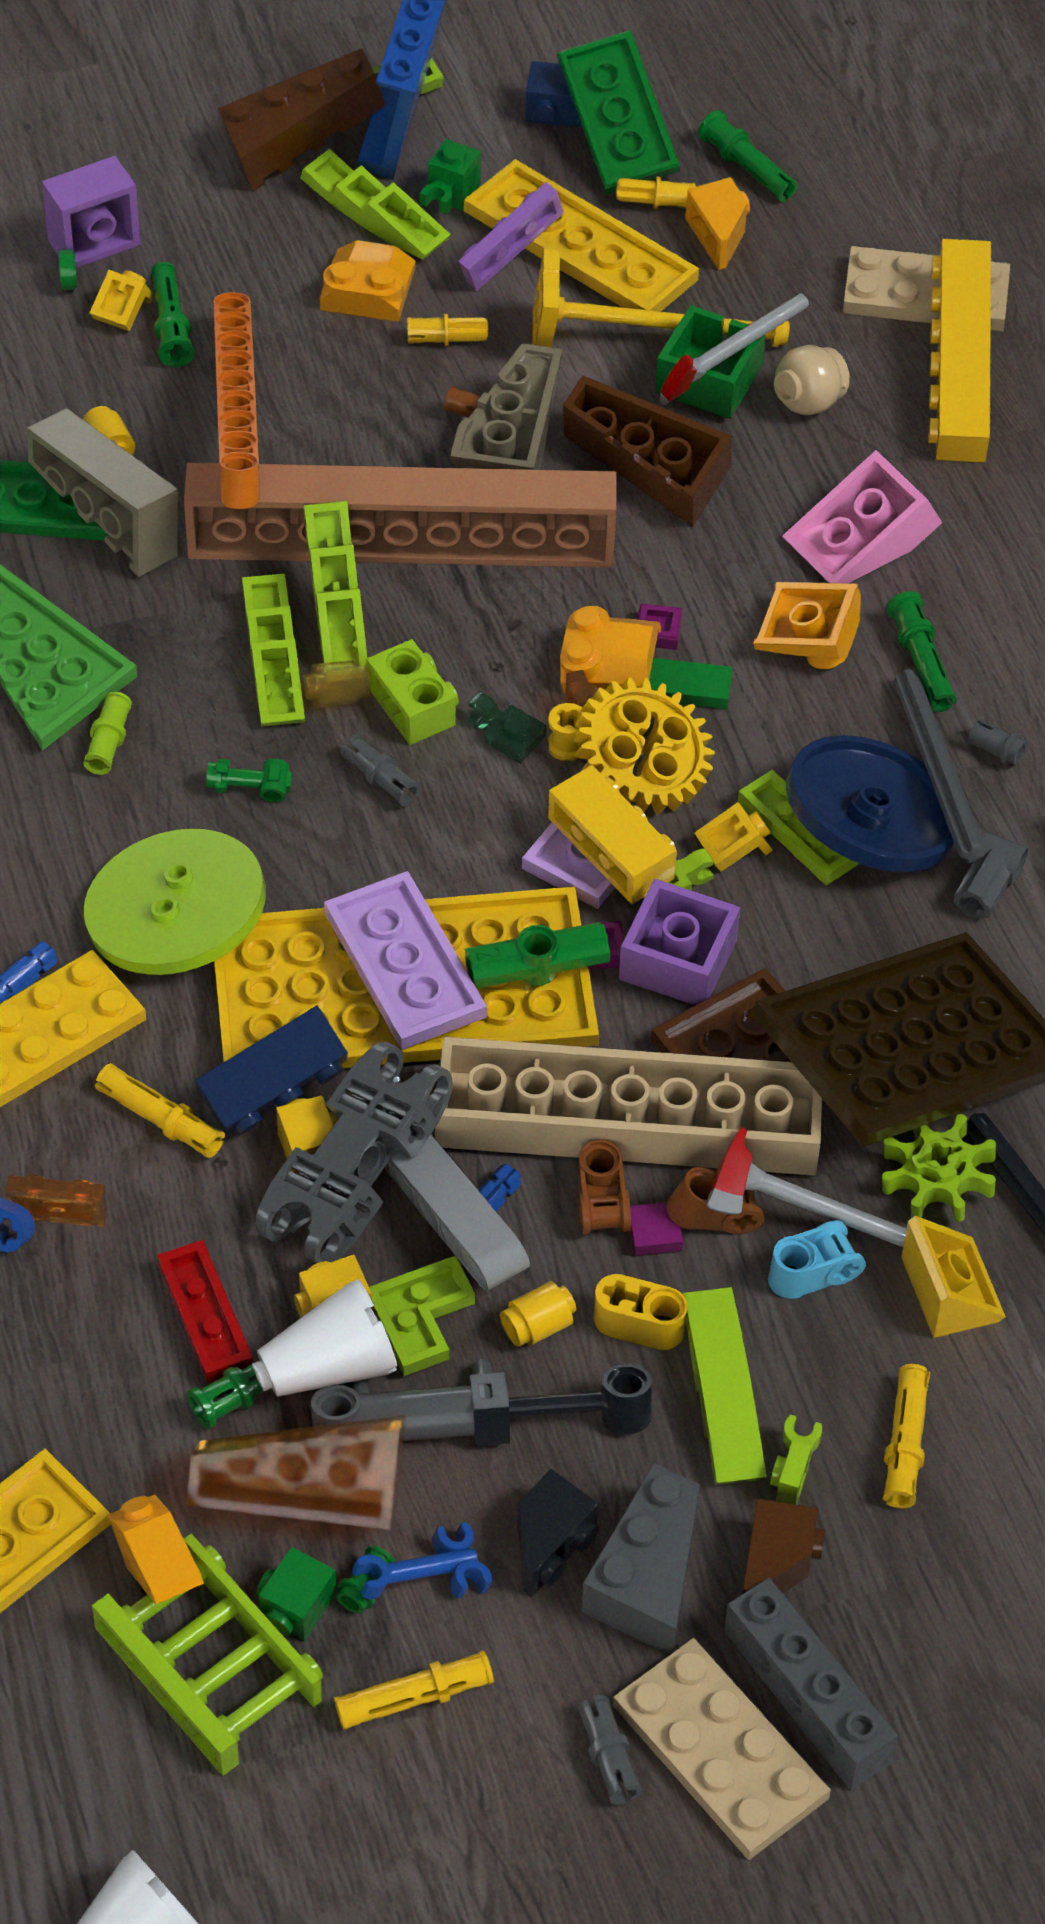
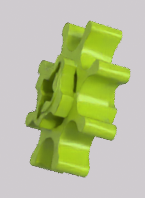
(939, 1167)

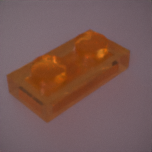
(58, 1200)

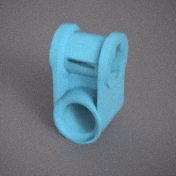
(822, 1260)

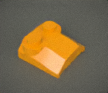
(367, 281)
(812, 622)
(607, 647)

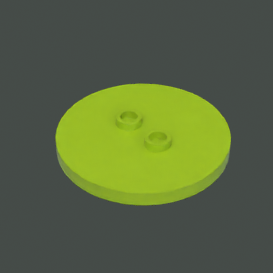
(175, 901)

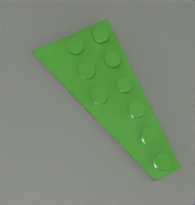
(52, 663)

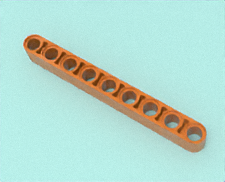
(236, 401)

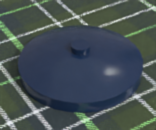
(869, 803)

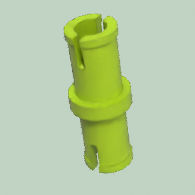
(107, 733)

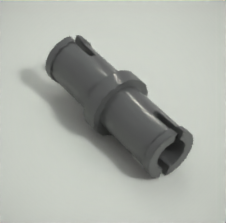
(381, 770)
(609, 1750)

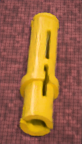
(174, 1119)
(904, 1452)
(406, 1692)

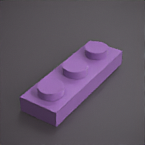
(511, 236)

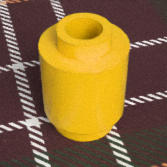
(111, 425)
(538, 1314)

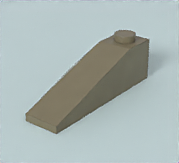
(513, 417)

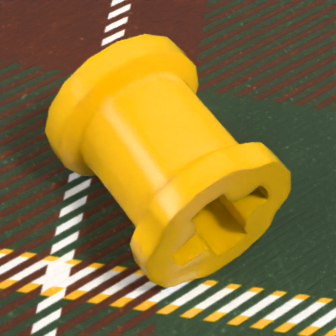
(561, 722)

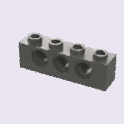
(810, 1684)

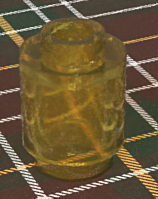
(336, 683)

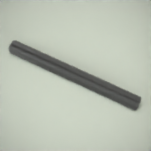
(939, 766)

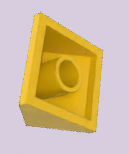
(949, 1278)

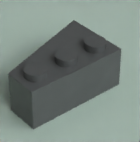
(645, 1562)

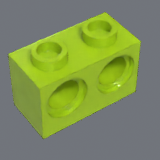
(412, 691)

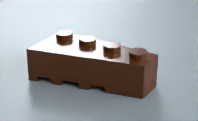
(300, 114)
(649, 446)

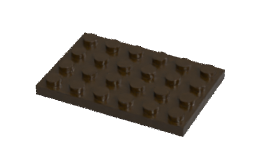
(909, 1037)

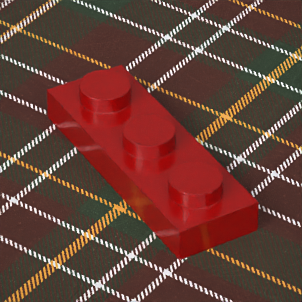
(204, 1309)

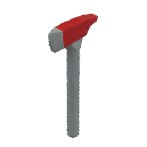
(689, 370)
(739, 1174)

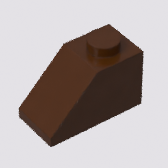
(782, 1544)

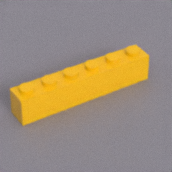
(962, 350)

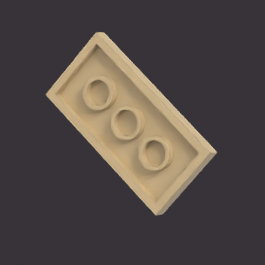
(901, 286)
(721, 1748)

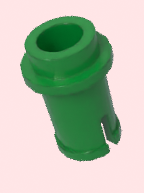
(350, 1588)

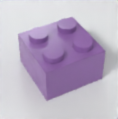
(92, 211)
(679, 943)

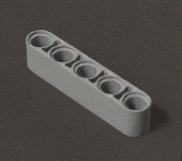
(459, 1214)

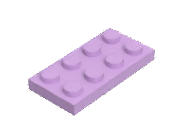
(405, 960)

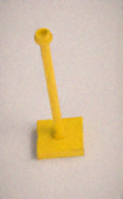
(551, 308)

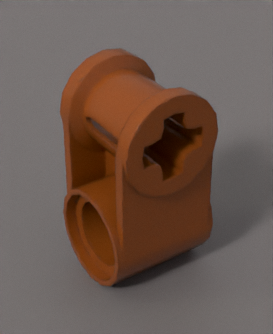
(602, 1196)
(689, 1206)

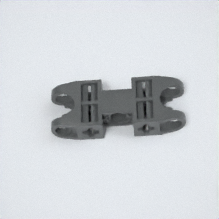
(354, 1153)

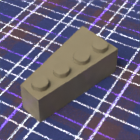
(108, 488)

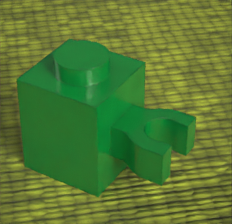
(452, 176)

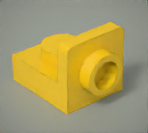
(120, 299)
(733, 836)

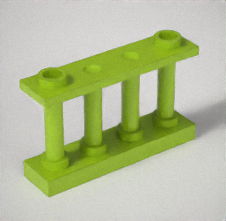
(187, 1698)

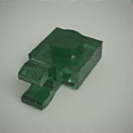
(507, 731)

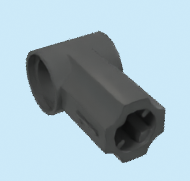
(990, 876)

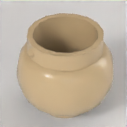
(811, 379)

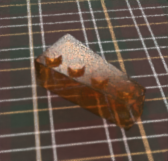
(308, 1473)

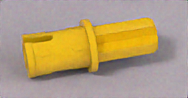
(653, 192)
(446, 329)

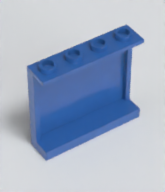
(401, 84)

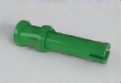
(736, 146)
(171, 325)
(917, 637)
(238, 1393)

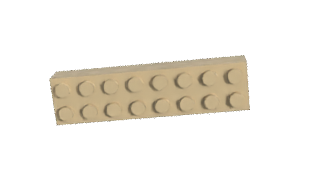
(641, 1101)

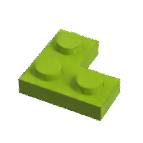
(412, 1303)

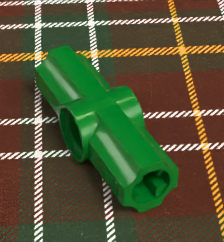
(537, 955)

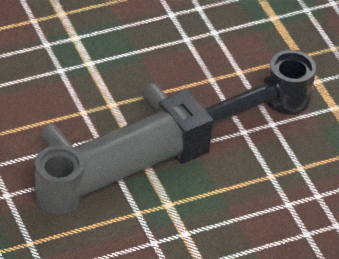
(484, 1405)

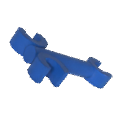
(450, 1558)

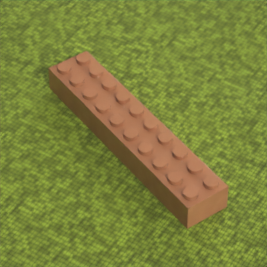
(413, 515)

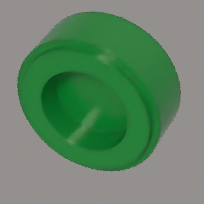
(67, 269)

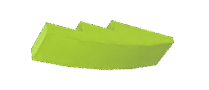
(373, 206)
(335, 582)
(273, 650)
(724, 1386)

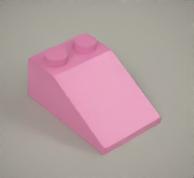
(863, 523)

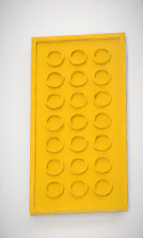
(300, 963)

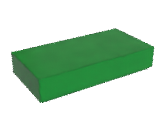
(698, 682)

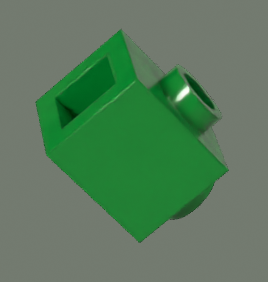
(296, 1593)

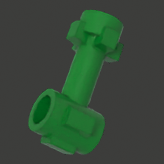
(273, 779)

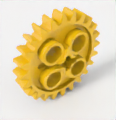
(680, 759)

